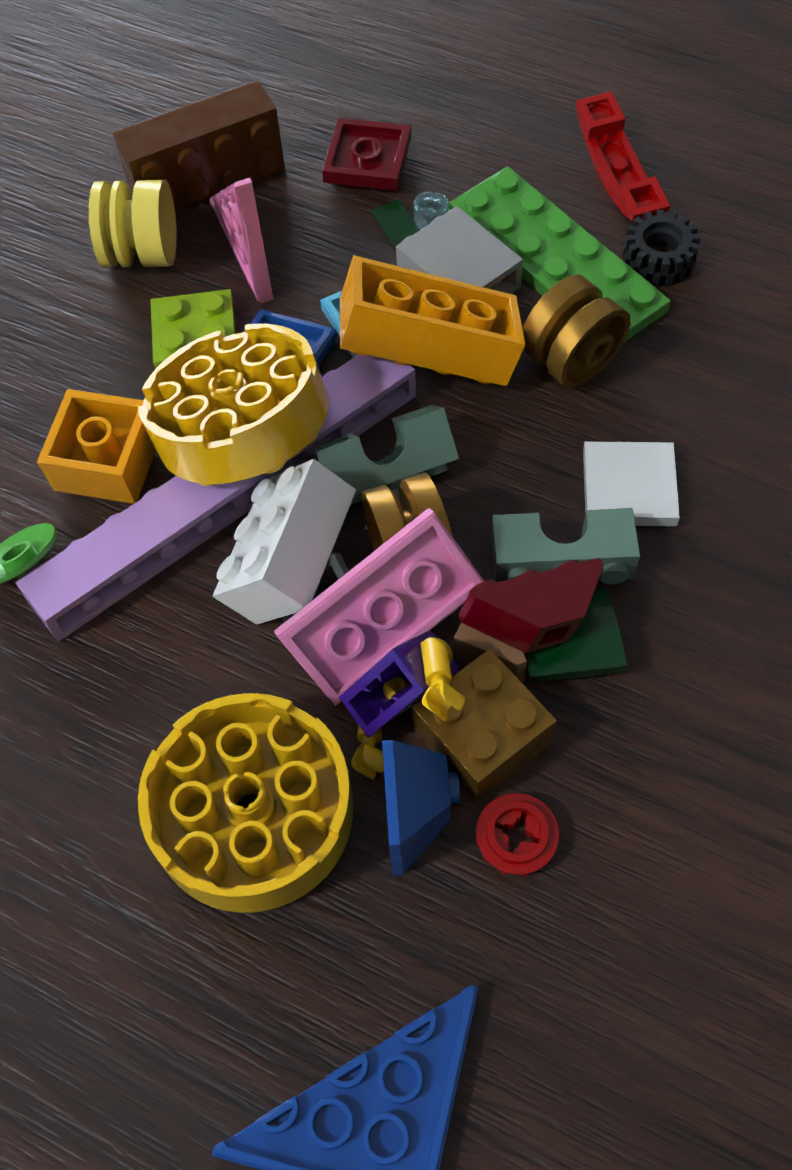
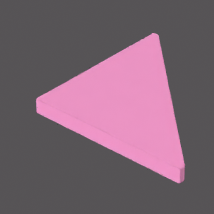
(239, 219)

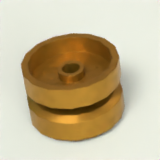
(575, 331)
(388, 515)

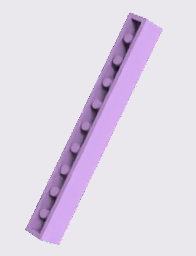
(183, 514)

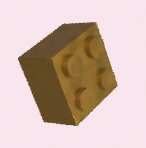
(494, 730)

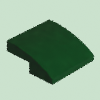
(591, 650)

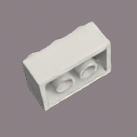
(284, 542)

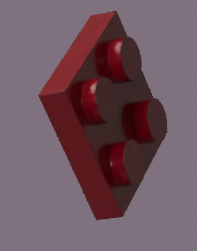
(367, 154)

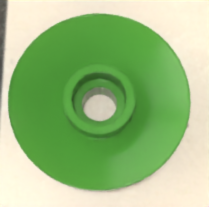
(25, 550)

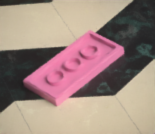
(380, 605)

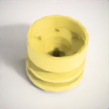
(133, 223)

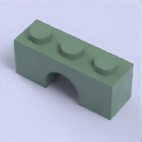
(421, 445)
(606, 535)

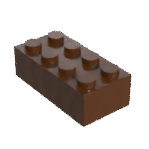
(205, 144)

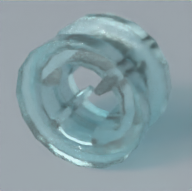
(429, 201)

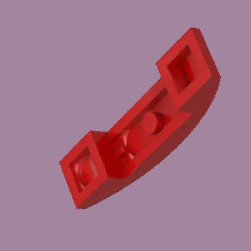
(615, 159)

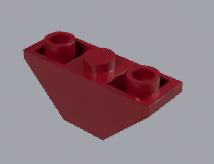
(535, 606)

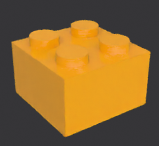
(97, 447)

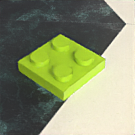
(187, 318)

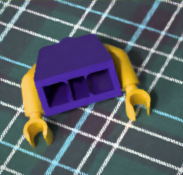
(393, 686)

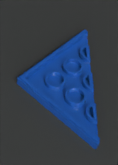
(374, 1111)

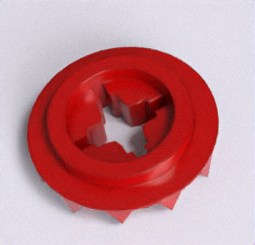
(505, 814)

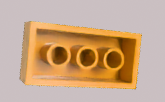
(430, 322)

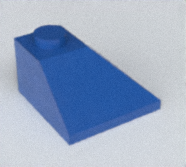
(417, 800)

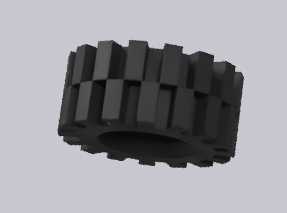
(666, 232)

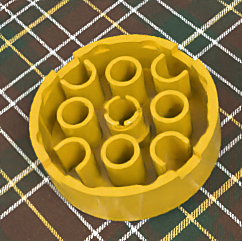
(235, 404)
(258, 853)

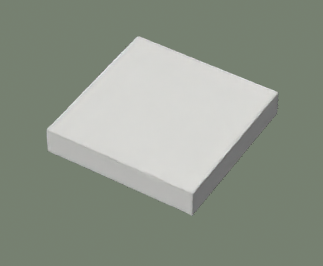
(632, 477)

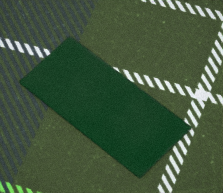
(395, 222)

